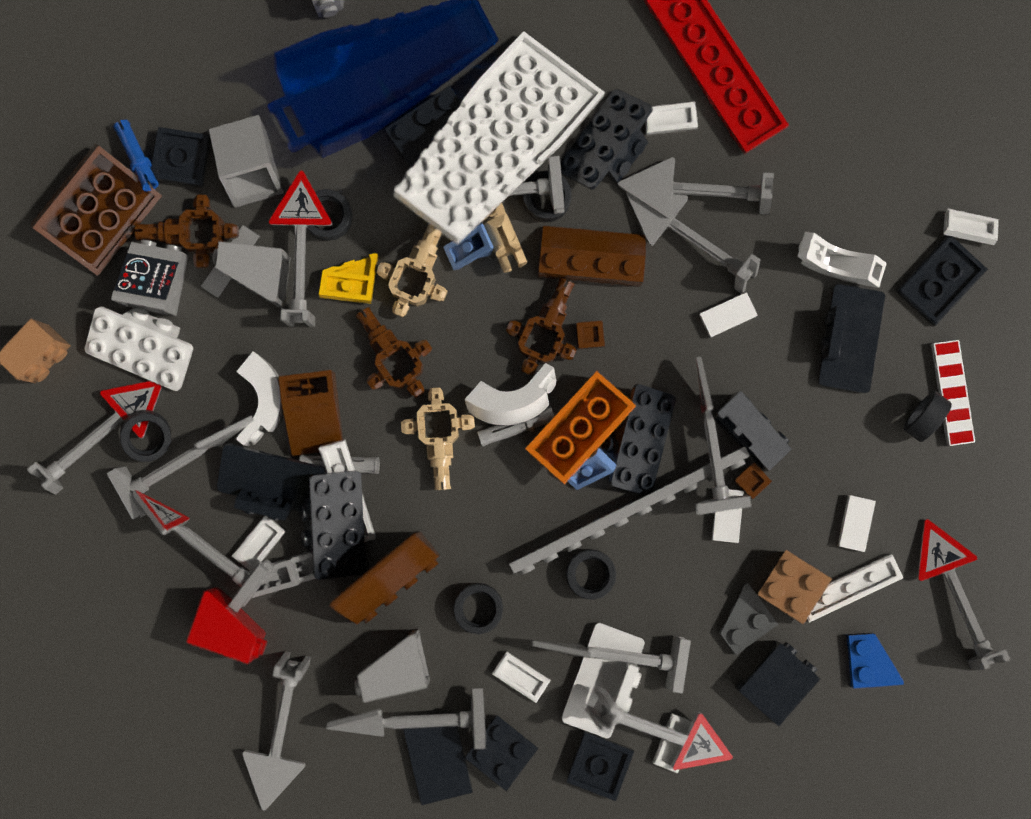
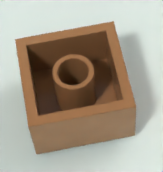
(33, 351)
(794, 587)

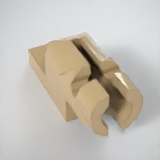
(503, 238)

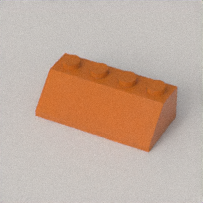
(580, 427)

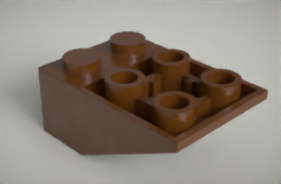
(310, 410)

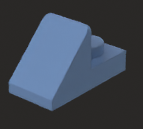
(473, 246)
(594, 468)

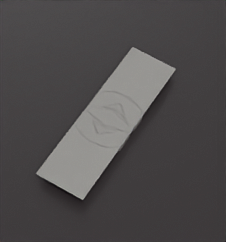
(217, 280)

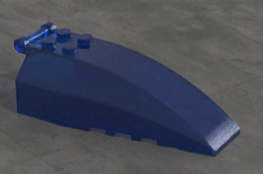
(368, 74)

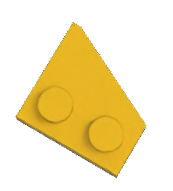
(350, 281)

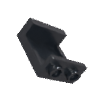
(779, 682)

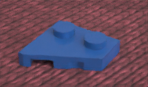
(870, 663)

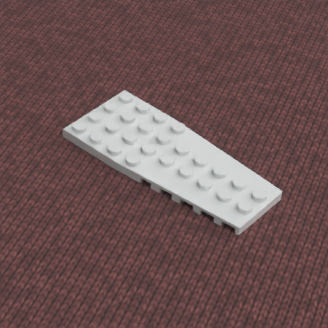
(497, 137)

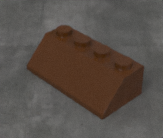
(592, 256)

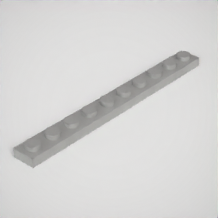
(619, 517)

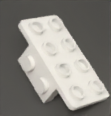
(140, 345)
(610, 675)

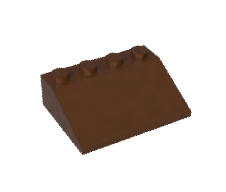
(95, 210)
(386, 579)

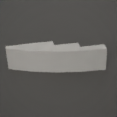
(287, 574)

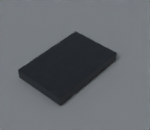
(941, 280)
(438, 763)

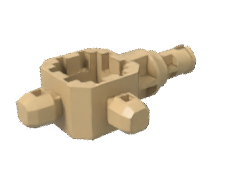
(420, 259)
(440, 448)

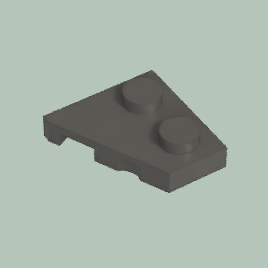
(747, 621)

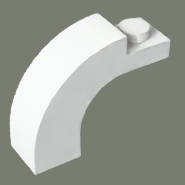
(840, 263)
(513, 406)
(270, 408)

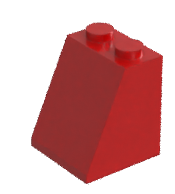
(225, 630)

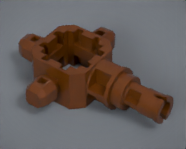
(178, 231)
(551, 318)
(384, 345)

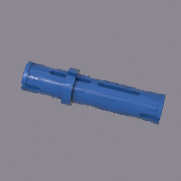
(139, 164)

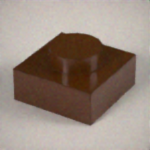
(590, 335)
(752, 480)

